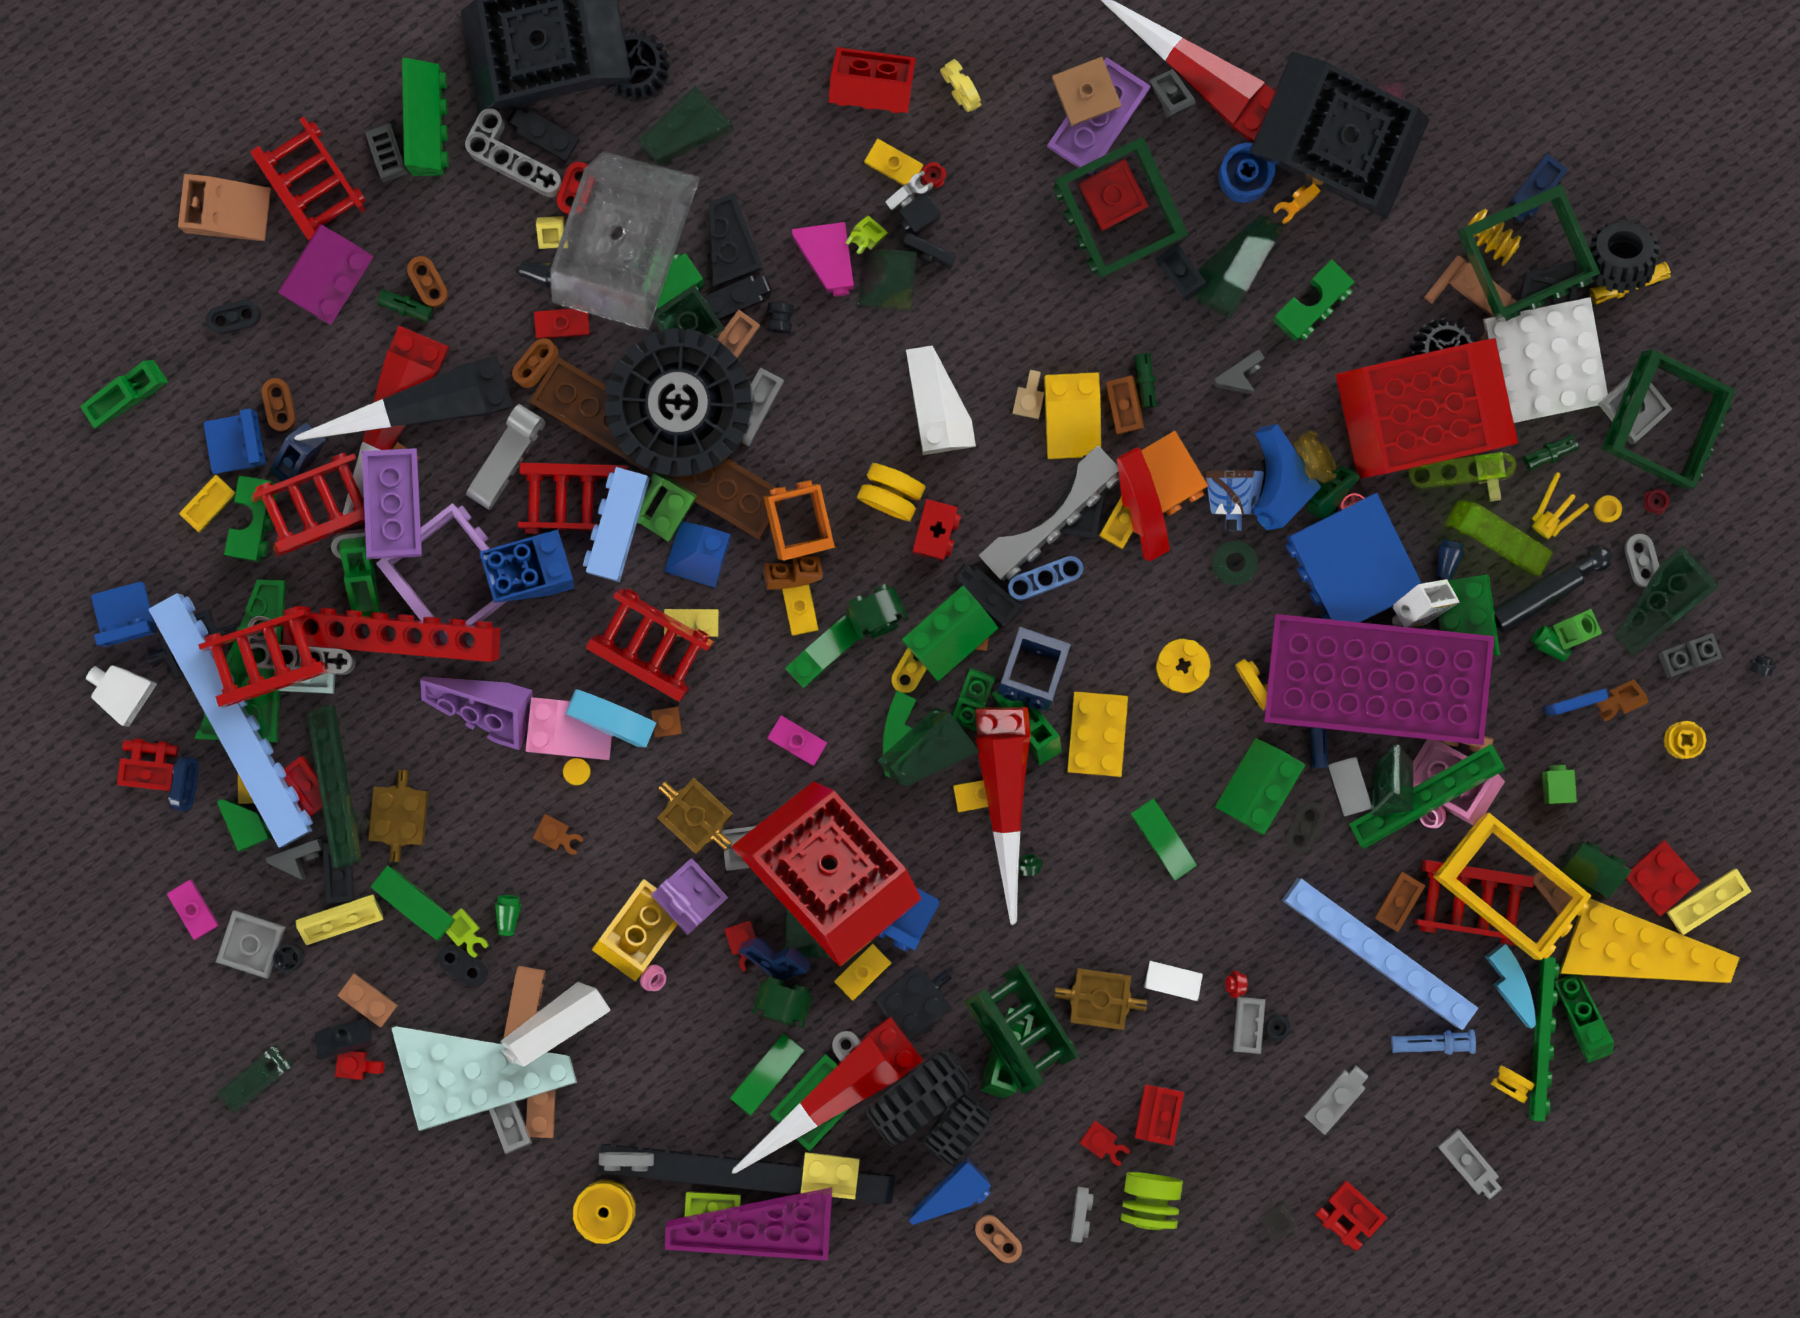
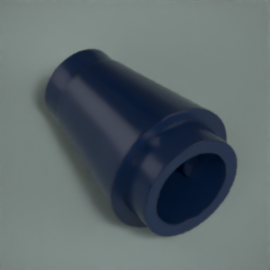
(1449, 557)

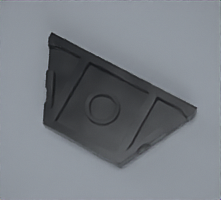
(1543, 278)

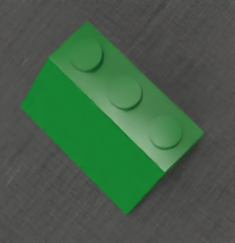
(950, 633)
(1259, 786)

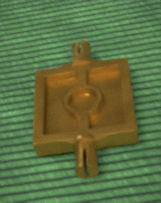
(398, 815)
(695, 816)
(1100, 999)

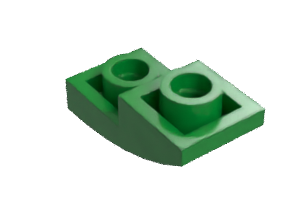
(973, 696)

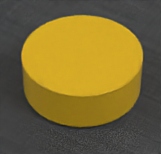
(1607, 509)
(576, 771)

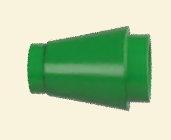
(1547, 641)
(507, 914)

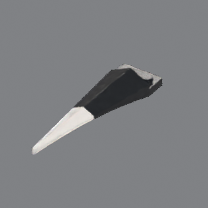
(459, 393)

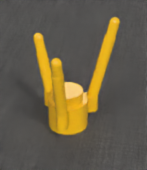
(1547, 524)

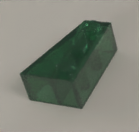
(684, 127)
(927, 748)

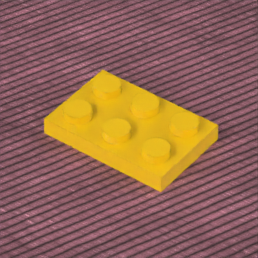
(1097, 734)

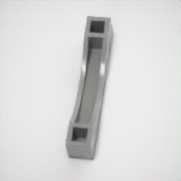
(1092, 477)

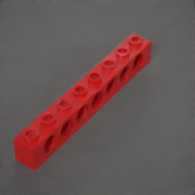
(485, 645)

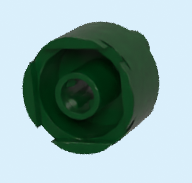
(877, 612)
(782, 1003)

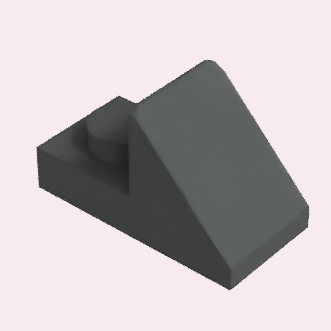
(1171, 93)
(1234, 377)
(290, 861)

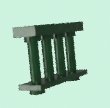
(1004, 1041)

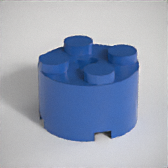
(1239, 186)

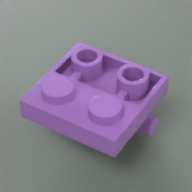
(689, 896)

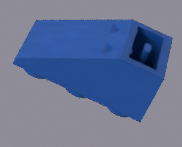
(527, 568)

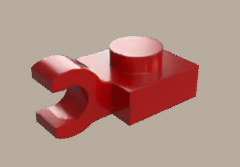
(354, 1065)

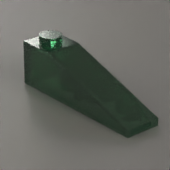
(1236, 265)
(1669, 595)

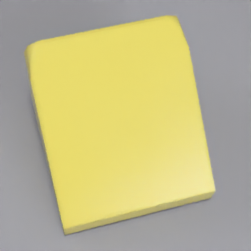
(549, 231)

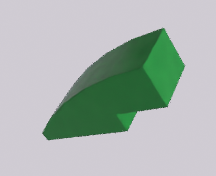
(124, 393)
(359, 576)
(895, 724)
(1163, 839)
(413, 903)
(766, 1074)

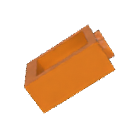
(807, 547)

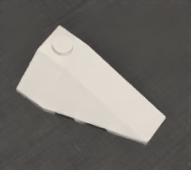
(939, 410)

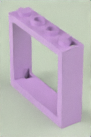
(478, 537)

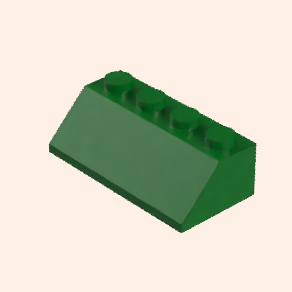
(424, 118)

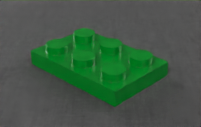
(1474, 611)
(799, 1092)

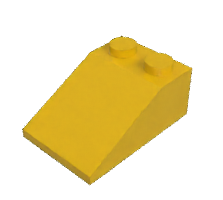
(1072, 414)
(636, 933)

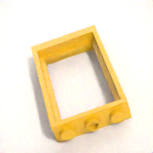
(1467, 849)

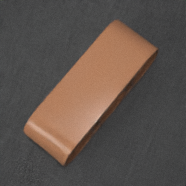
(525, 997)

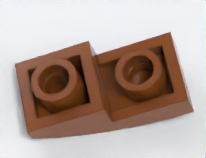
(800, 572)

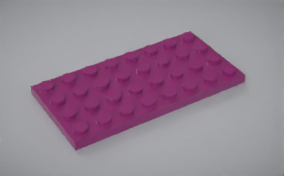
(1379, 679)

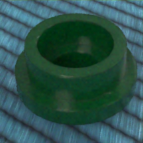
(1029, 865)

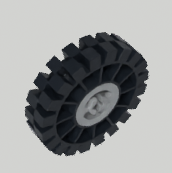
(677, 445)

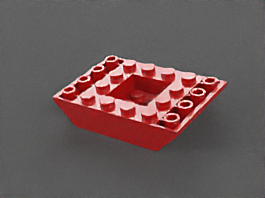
(836, 906)

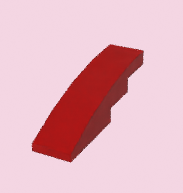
(1145, 508)

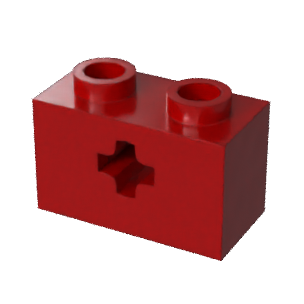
(925, 542)

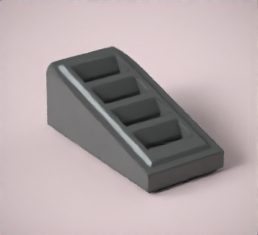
(392, 172)

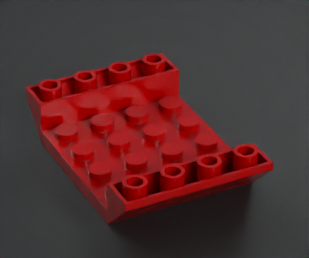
(1426, 408)

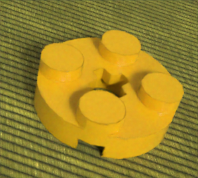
(1169, 659)

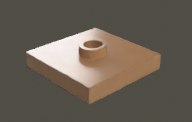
(1086, 91)

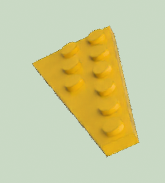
(1629, 947)

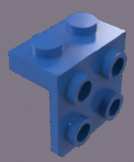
(911, 926)

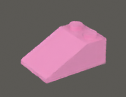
(559, 734)
(1469, 806)

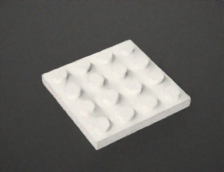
(1550, 359)

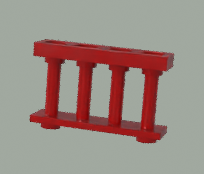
(282, 182)
(562, 473)
(312, 531)
(627, 657)
(283, 676)
(1490, 879)

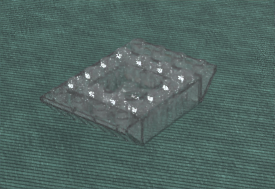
(626, 274)

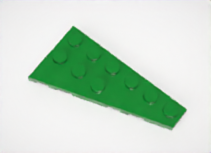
(266, 601)

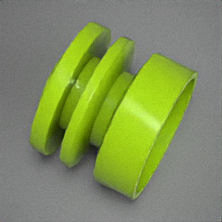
(1151, 1200)

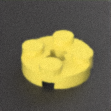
(965, 91)

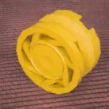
(1684, 740)
(1514, 1081)

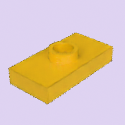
(892, 162)
(207, 503)
(800, 610)
(970, 796)
(862, 972)

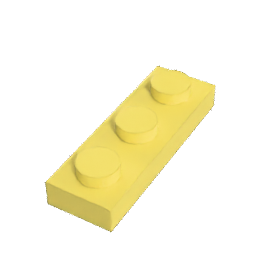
(1708, 901)
(339, 919)

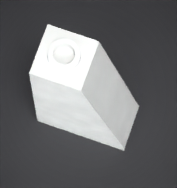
(554, 1024)

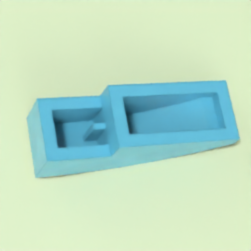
(610, 718)
(1512, 983)

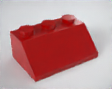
(871, 80)

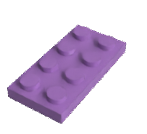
(1095, 137)
(391, 503)

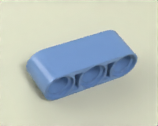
(1055, 569)

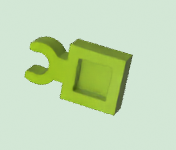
(866, 234)
(463, 931)

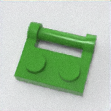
(670, 510)

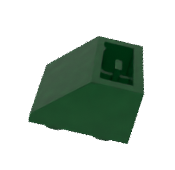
(1593, 869)

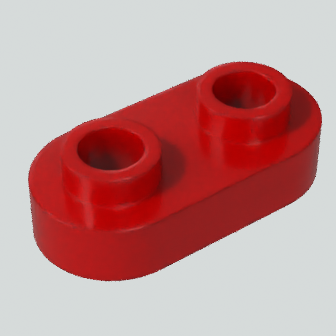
(569, 186)

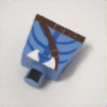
(1234, 494)

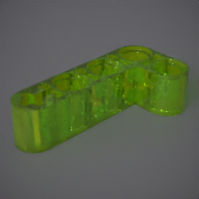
(1463, 476)
(1499, 536)

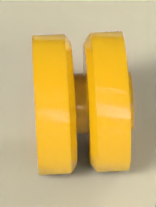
(893, 487)
(595, 1225)

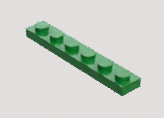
(1431, 795)
(1543, 1050)

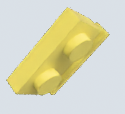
(829, 1171)

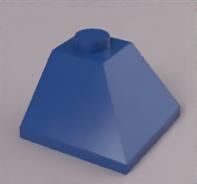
(698, 553)

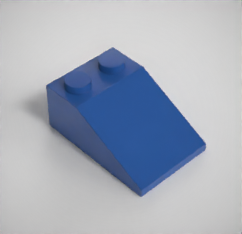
(957, 1191)

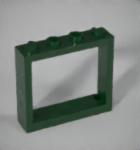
(1160, 192)
(1573, 233)
(1631, 404)

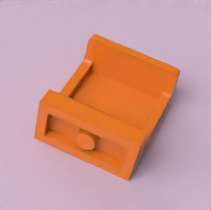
(1173, 473)

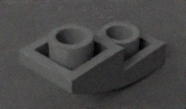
(1689, 655)

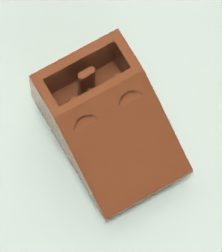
(223, 208)

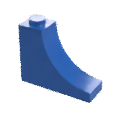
(1286, 481)

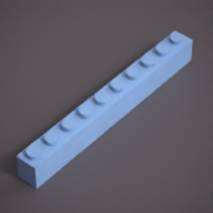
(232, 724)

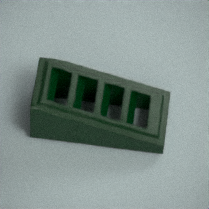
(1332, 493)

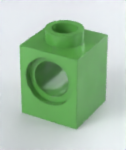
(1577, 629)
(1559, 785)

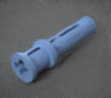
(1448, 1042)

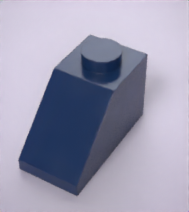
(296, 455)

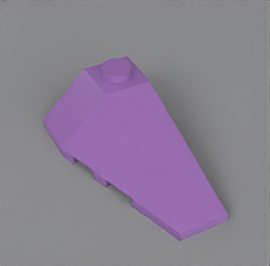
(493, 706)

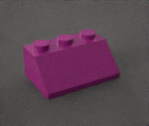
(325, 274)

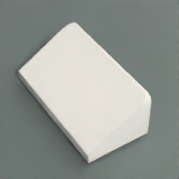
(1173, 980)

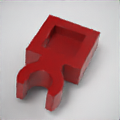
(736, 936)
(1100, 1141)

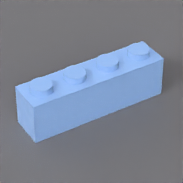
(617, 524)

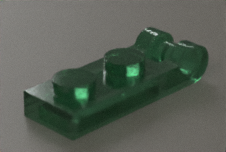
(254, 1079)

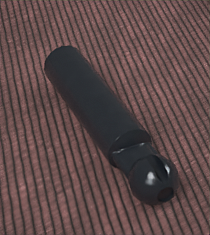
(1550, 588)

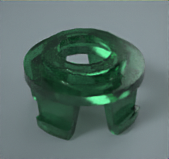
(1219, 563)

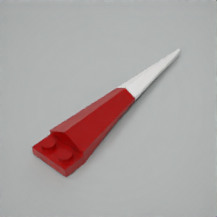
(1226, 88)
(407, 363)
(1003, 761)
(869, 1067)

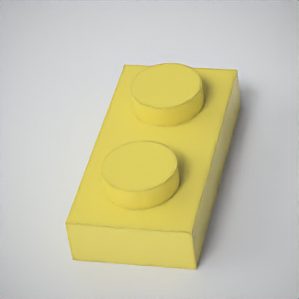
(696, 619)

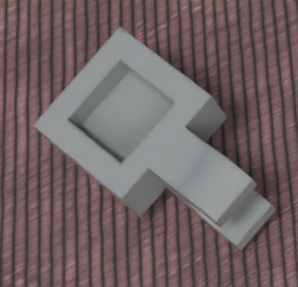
(907, 192)

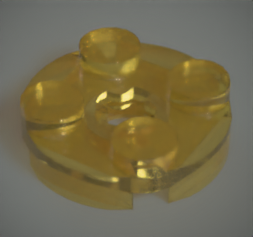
(1317, 457)

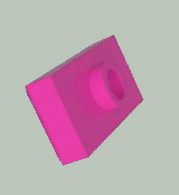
(797, 740)
(192, 909)

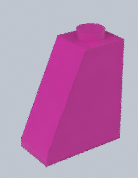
(827, 255)

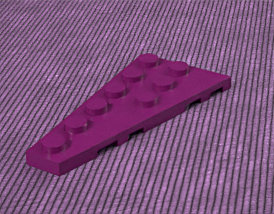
(776, 1227)

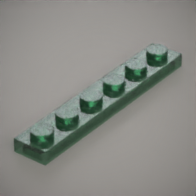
(334, 786)

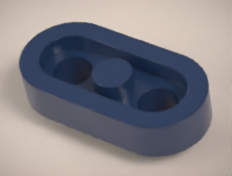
(184, 784)

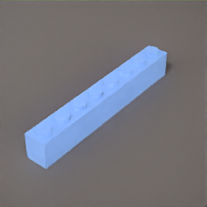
(1380, 954)

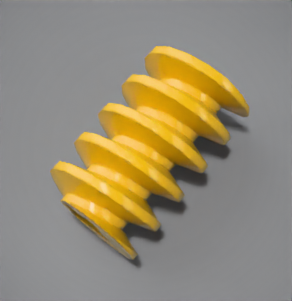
(1496, 239)

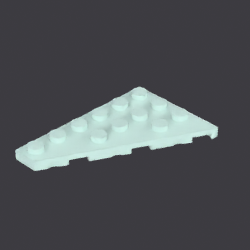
(468, 1076)

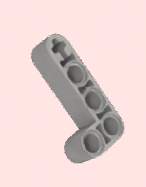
(516, 161)
(505, 456)
(259, 642)

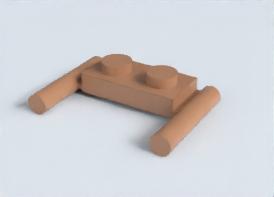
(1463, 278)

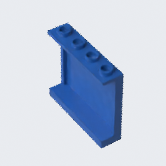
(1353, 561)

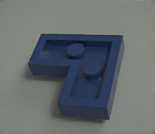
(780, 964)

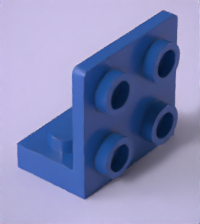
(235, 442)
(123, 614)

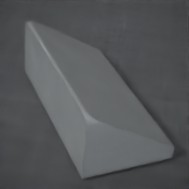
(1350, 786)

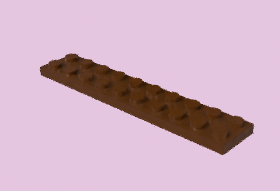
(725, 491)

